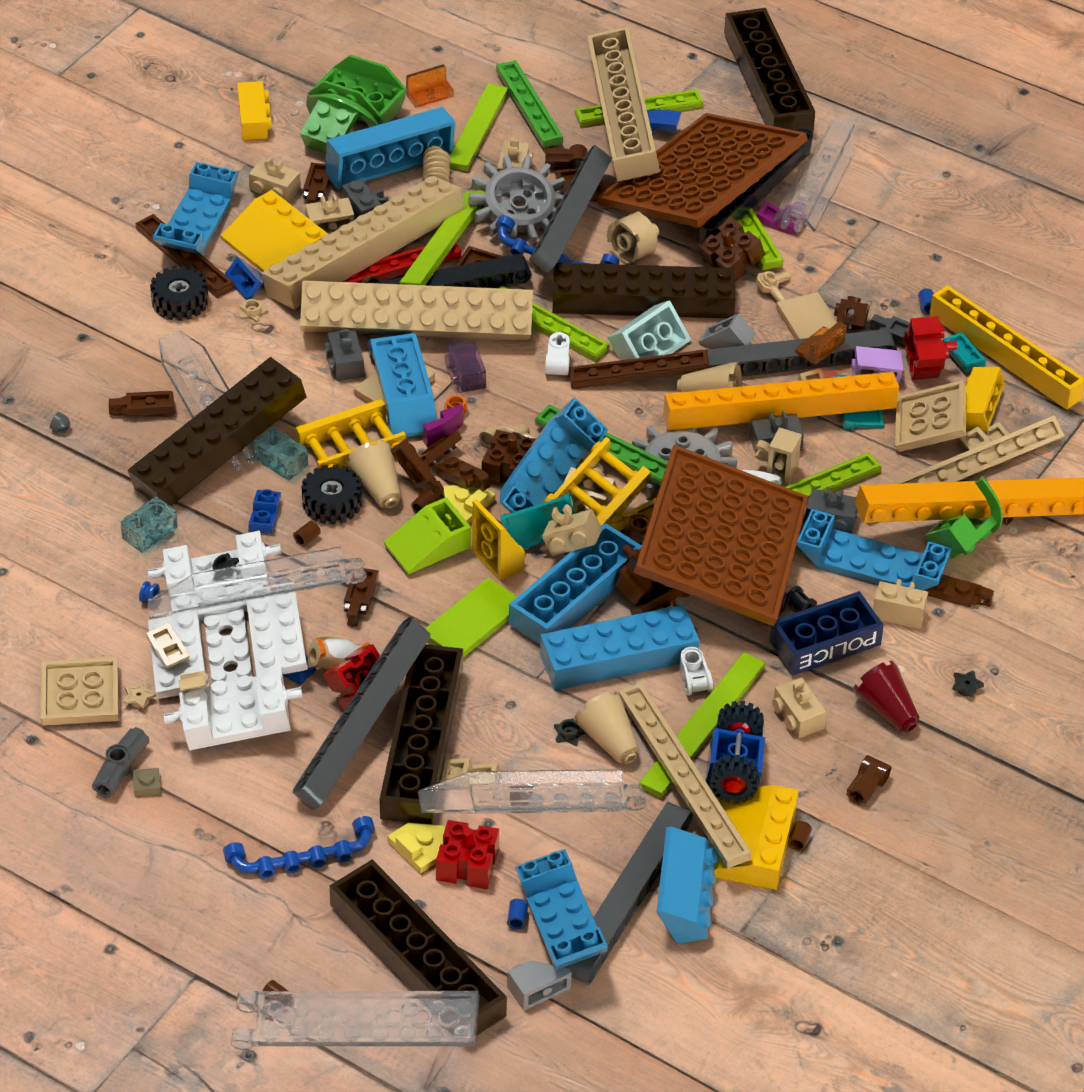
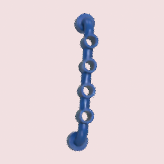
(519, 246)
(291, 860)

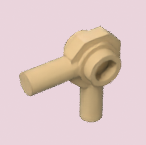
(769, 282)

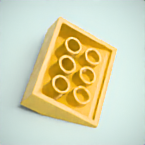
(270, 231)
(765, 828)

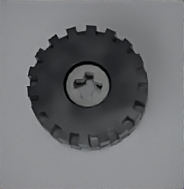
(179, 304)
(331, 506)

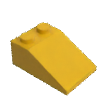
(494, 544)

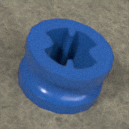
(148, 591)

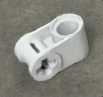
(558, 355)
(694, 671)

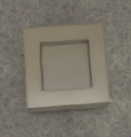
(146, 782)

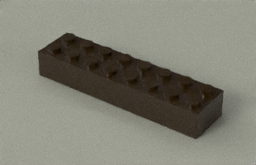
(768, 70)
(636, 288)
(218, 433)
(421, 732)
(411, 940)

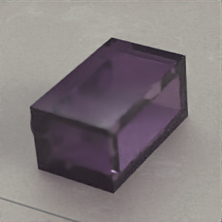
(466, 366)

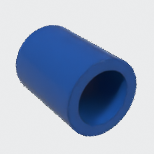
(925, 298)
(517, 913)

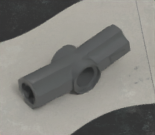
(118, 761)

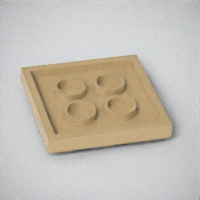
(931, 416)
(79, 691)

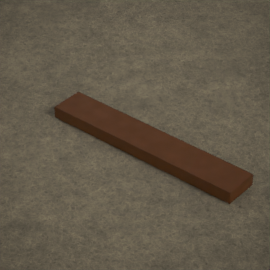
(217, 281)
(638, 369)

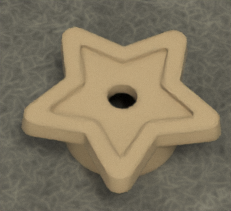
(252, 309)
(138, 701)

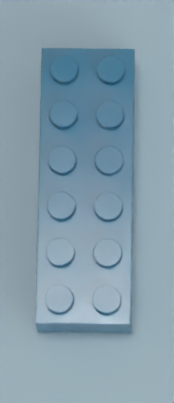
(388, 147)
(571, 586)
(617, 647)

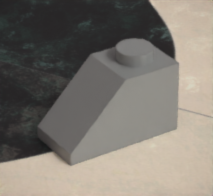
(727, 333)
(537, 982)

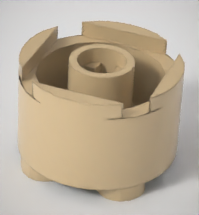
(633, 237)

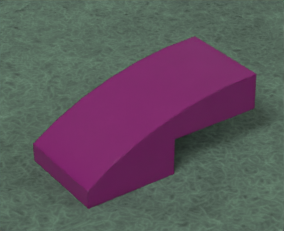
(766, 217)
(449, 422)

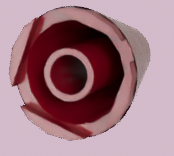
(888, 696)

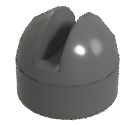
(60, 423)

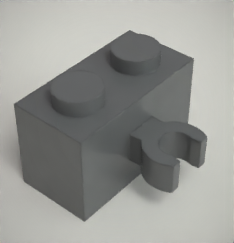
(362, 198)
(344, 354)
(766, 428)
(836, 504)

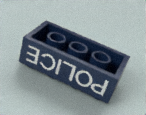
(826, 633)

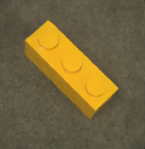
(254, 110)
(982, 396)

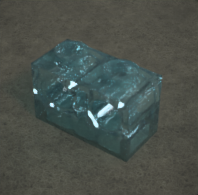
(280, 453)
(149, 524)

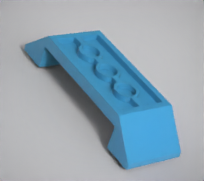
(200, 209)
(403, 383)
(551, 456)
(867, 558)
(560, 909)

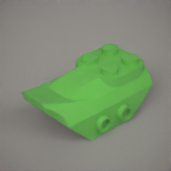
(367, 84)

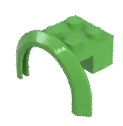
(331, 117)
(964, 533)

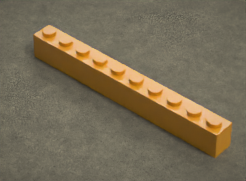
(802, 398)
(954, 499)

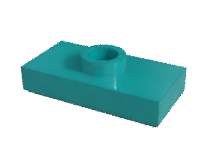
(966, 354)

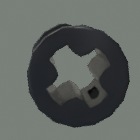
(799, 600)

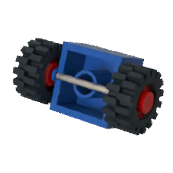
(736, 752)

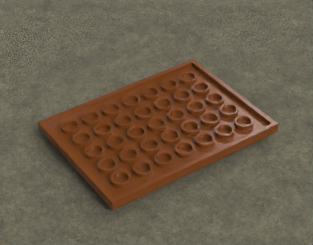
(704, 169)
(722, 535)

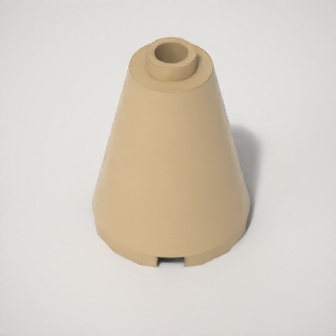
(716, 377)
(376, 472)
(609, 726)

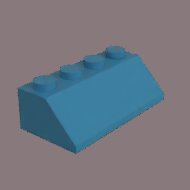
(686, 885)

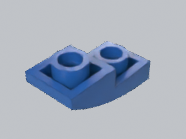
(663, 119)
(264, 511)

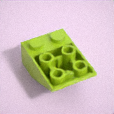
(430, 536)

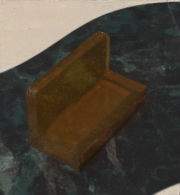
(428, 86)
(822, 343)

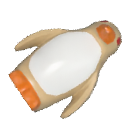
(329, 650)

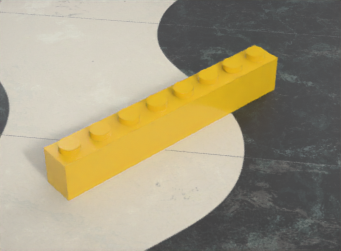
(1008, 347)

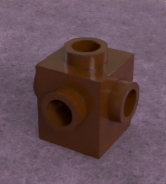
(860, 314)

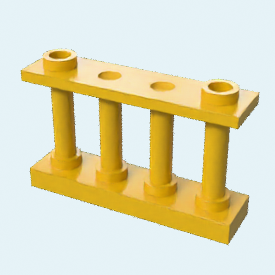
(344, 423)
(620, 497)

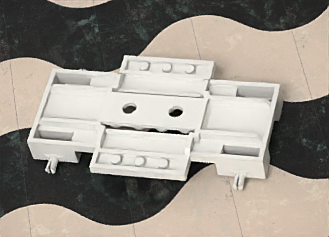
(236, 702)

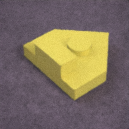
(462, 499)
(418, 844)

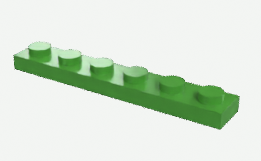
(529, 104)

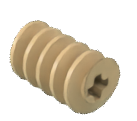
(436, 163)

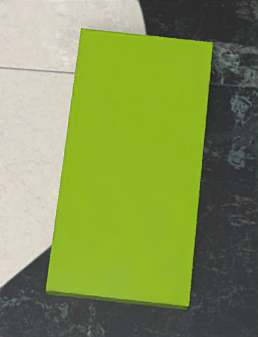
(472, 617)

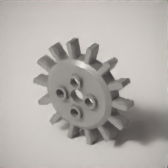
(514, 184)
(689, 440)

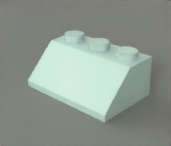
(650, 334)

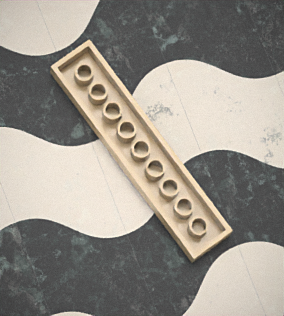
(623, 104)
(365, 239)
(417, 309)

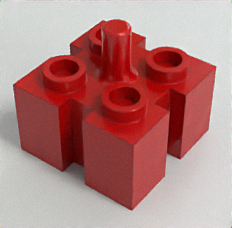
(925, 347)
(349, 675)
(467, 854)

